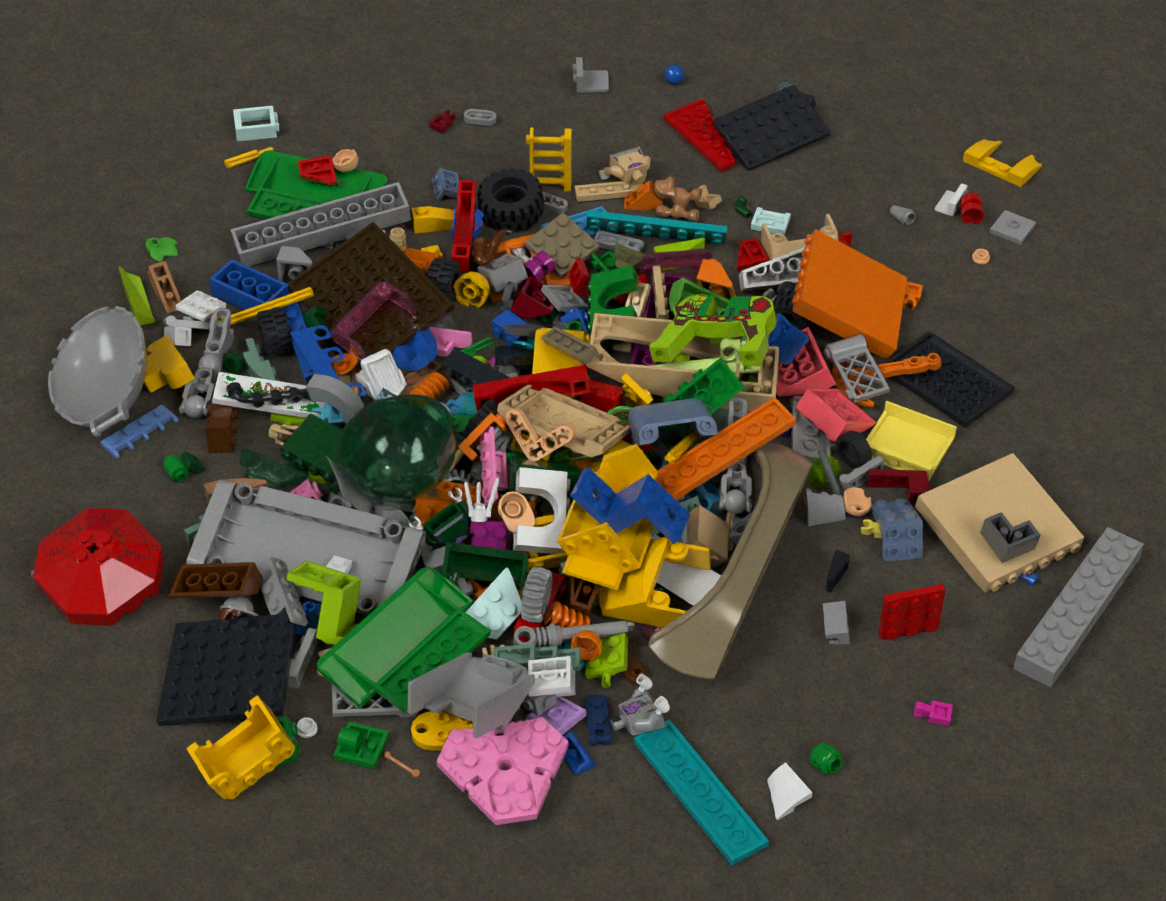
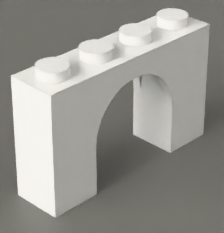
(554, 488)

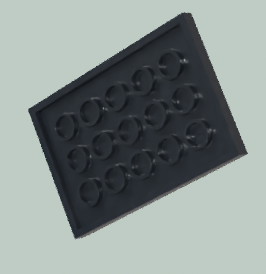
(771, 128)
(959, 387)

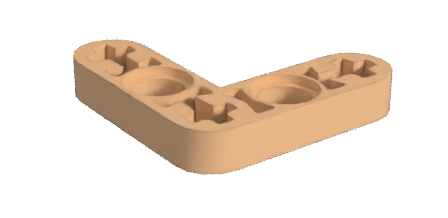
(534, 441)

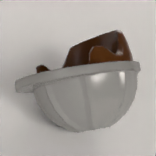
(236, 608)

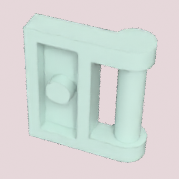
(775, 221)

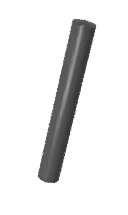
(829, 472)

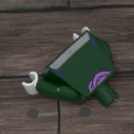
(449, 524)

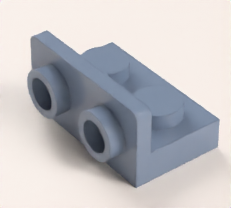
(445, 183)

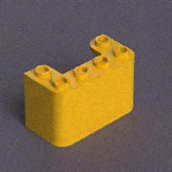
(244, 752)

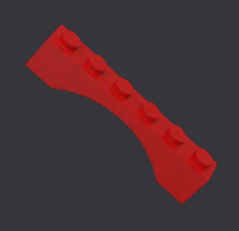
(464, 224)
(566, 381)

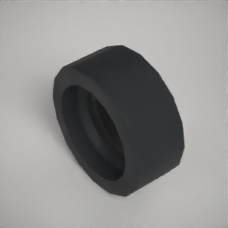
(859, 444)

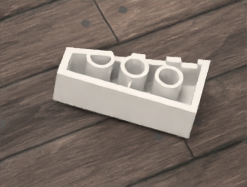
(772, 272)

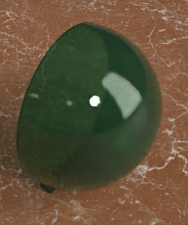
(398, 447)

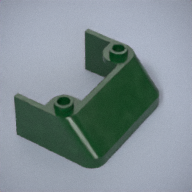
(483, 563)

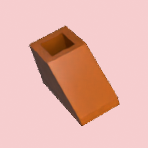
(643, 198)

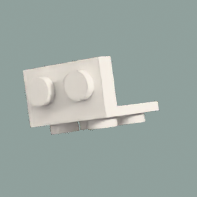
(200, 306)

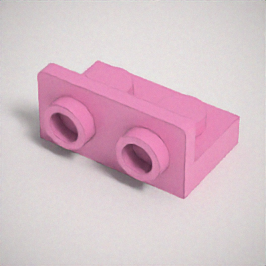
(308, 490)

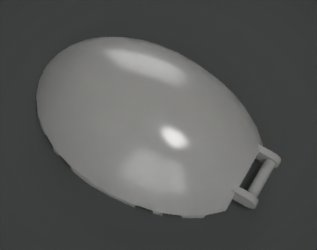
(99, 369)

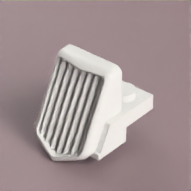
(380, 372)

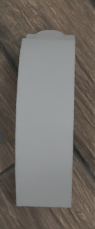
(336, 393)

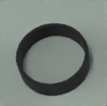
(668, 436)

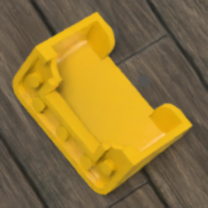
(548, 358)

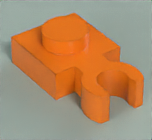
(912, 294)

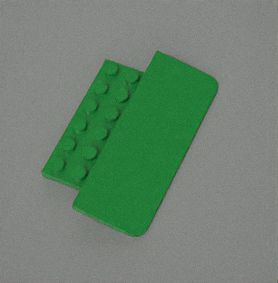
(282, 191)
(403, 640)

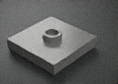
(1012, 227)
(563, 297)

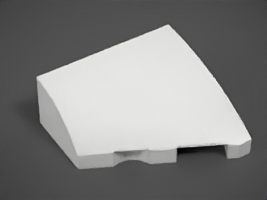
(787, 790)

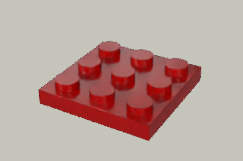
(911, 612)

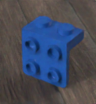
(575, 314)
(787, 338)

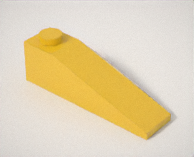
(431, 219)

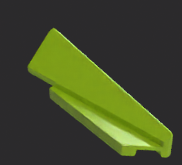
(136, 297)

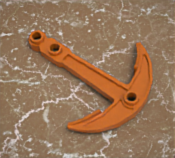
(907, 366)

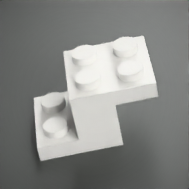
(552, 676)

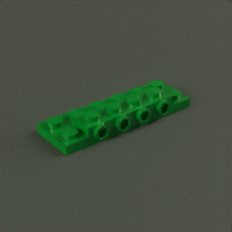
(712, 386)

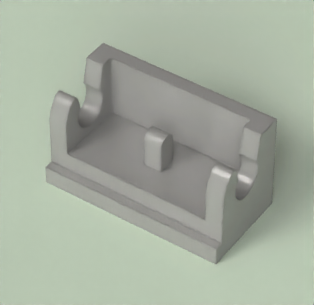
(836, 622)

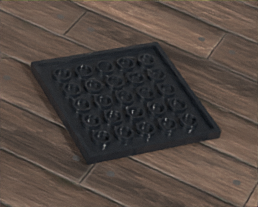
(223, 666)

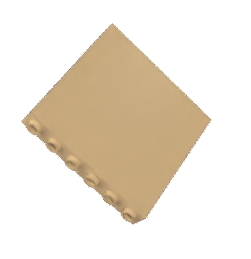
(1004, 486)

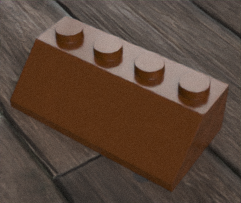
(217, 580)

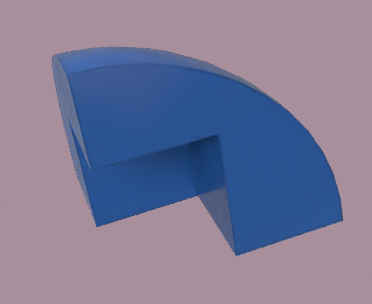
(416, 353)

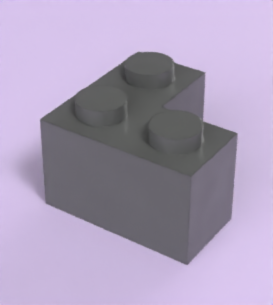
(1008, 540)

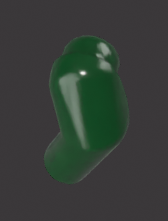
(740, 207)

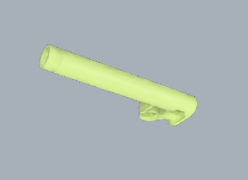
(730, 357)

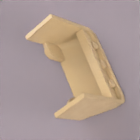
(778, 245)

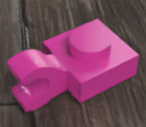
(937, 712)

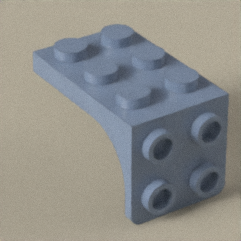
(900, 529)

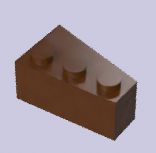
(221, 428)
(582, 595)

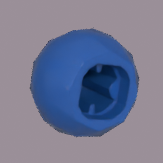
(674, 74)

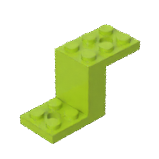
(338, 601)

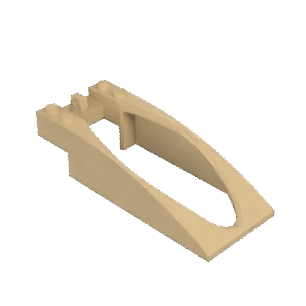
(665, 380)

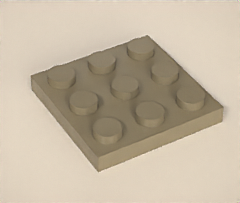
(563, 243)

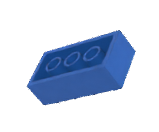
(245, 286)

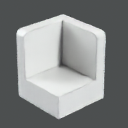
(179, 335)

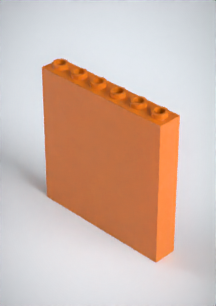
(849, 293)

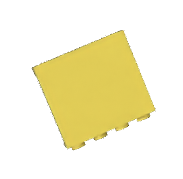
(910, 439)

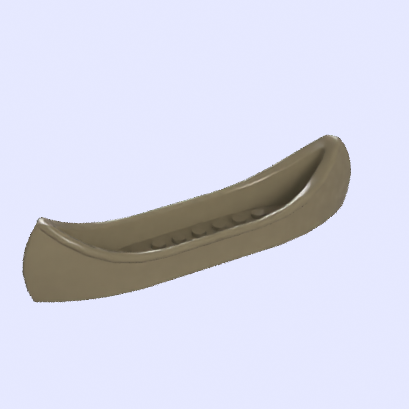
(703, 635)

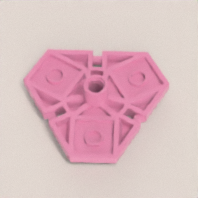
(509, 768)

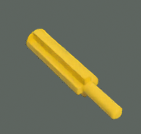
(244, 158)

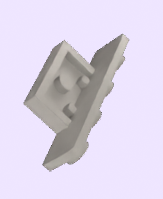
(281, 593)

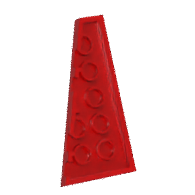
(696, 126)

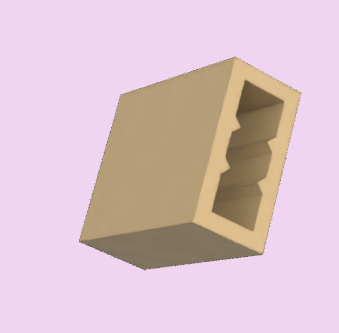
(709, 532)

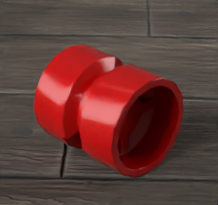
(971, 208)

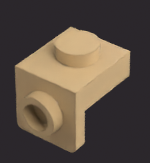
(708, 200)

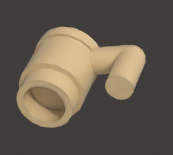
(398, 237)

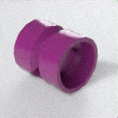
(540, 265)

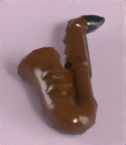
(484, 253)

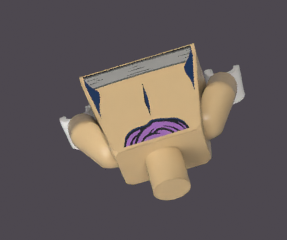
(627, 166)

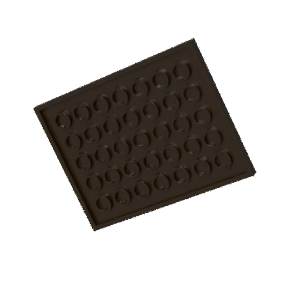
(353, 270)

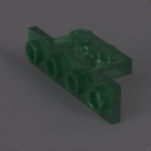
(273, 471)

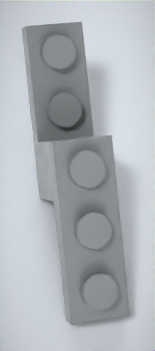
(435, 560)
(302, 658)

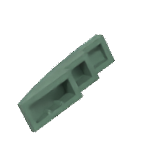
(522, 653)

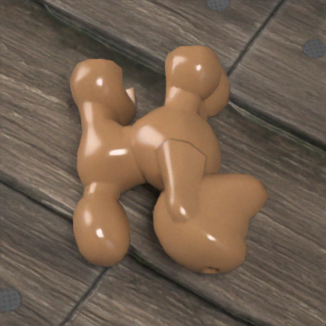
(681, 197)

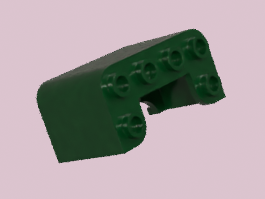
(310, 446)
(515, 462)

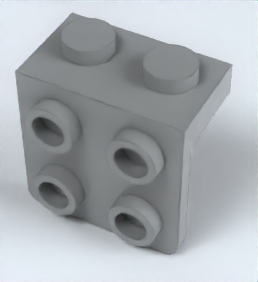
(589, 80)

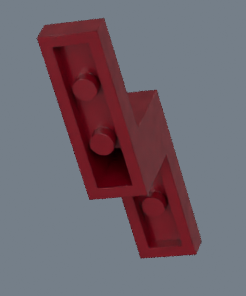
(914, 481)

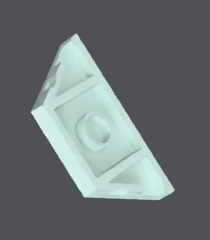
(498, 605)

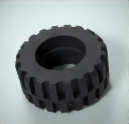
(511, 184)

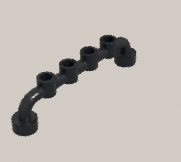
(235, 391)

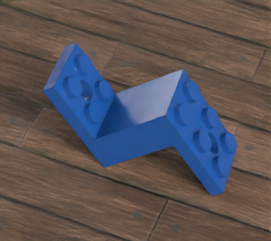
(631, 504)

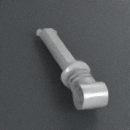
(555, 635)

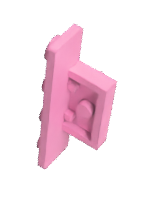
(448, 339)
(493, 465)

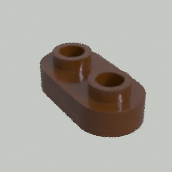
(633, 667)

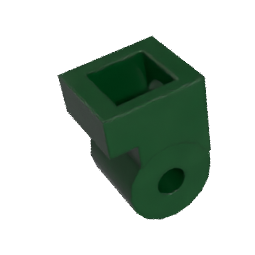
(315, 317)

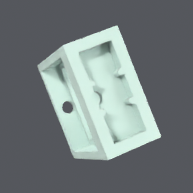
(256, 132)

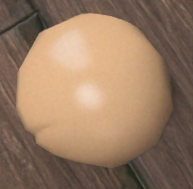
(345, 160)
(854, 499)

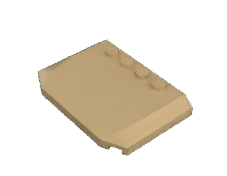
(549, 410)

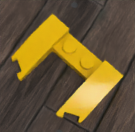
(979, 154)

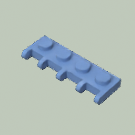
(137, 430)

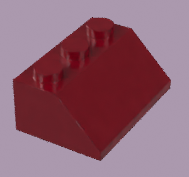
(531, 300)

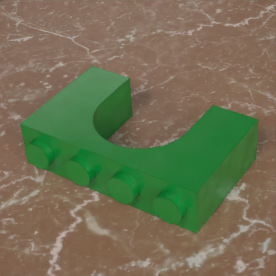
(608, 285)

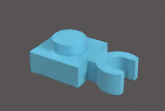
(329, 413)

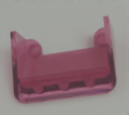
(673, 259)

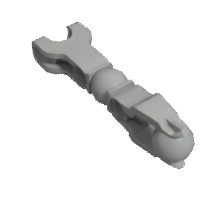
(209, 366)
(735, 500)

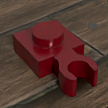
(442, 123)

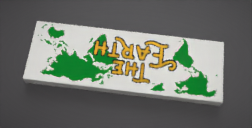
(251, 385)

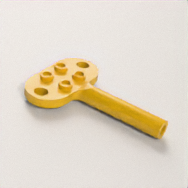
(438, 729)

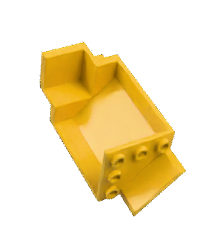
(594, 548)

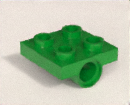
(360, 745)

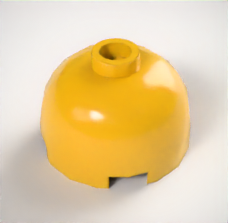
(472, 286)

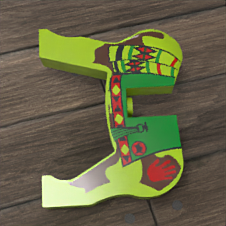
(696, 316)

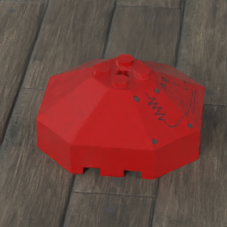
(104, 583)

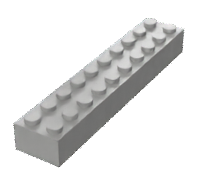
(320, 224)
(1078, 607)

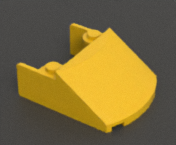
(636, 594)

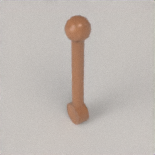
(415, 773)

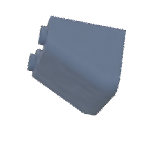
(646, 419)

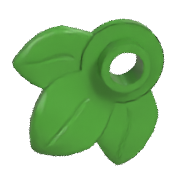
(161, 247)

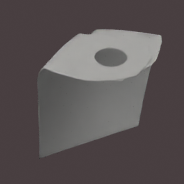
(352, 494)

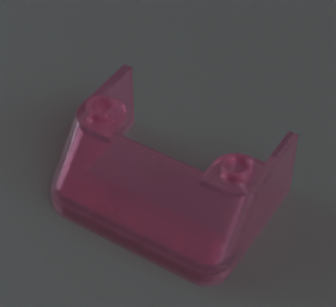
(362, 311)

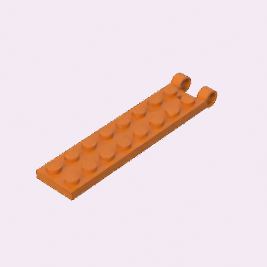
(725, 448)

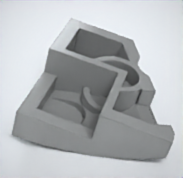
(823, 508)

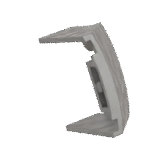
(473, 688)

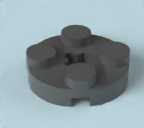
(509, 296)

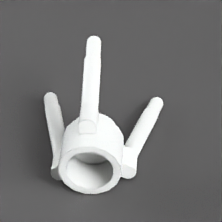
(478, 511)

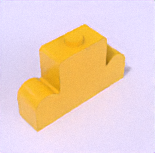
(165, 366)

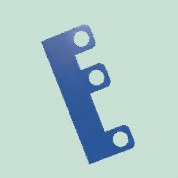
(317, 358)

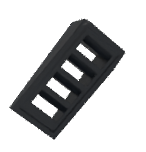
(838, 568)

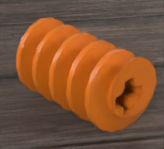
(432, 386)
(564, 616)

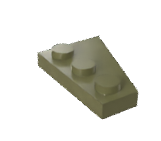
(626, 257)

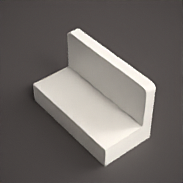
(951, 201)

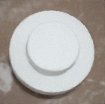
(307, 728)

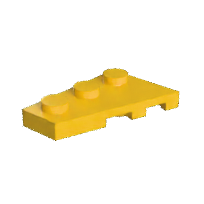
(635, 394)

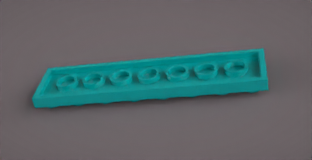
(655, 226)
(701, 793)

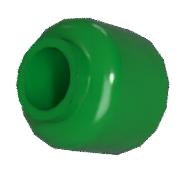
(825, 758)

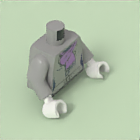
(641, 712)

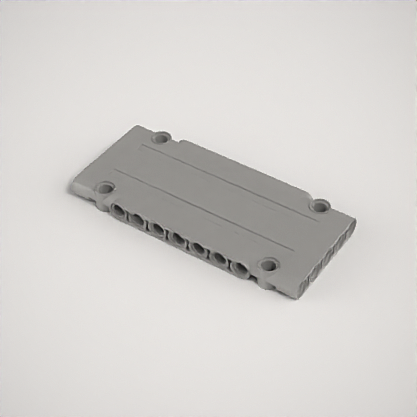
(306, 529)

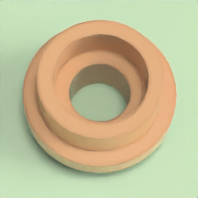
(981, 256)

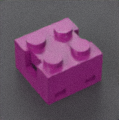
(491, 534)

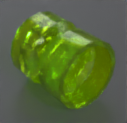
(817, 472)

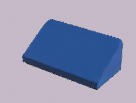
(577, 755)

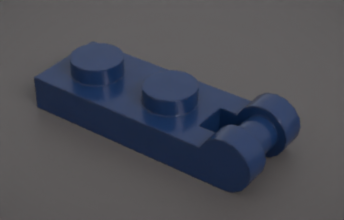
(598, 719)

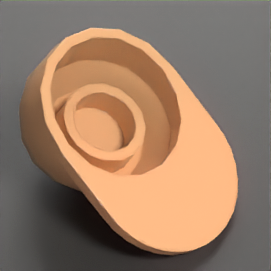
(515, 510)

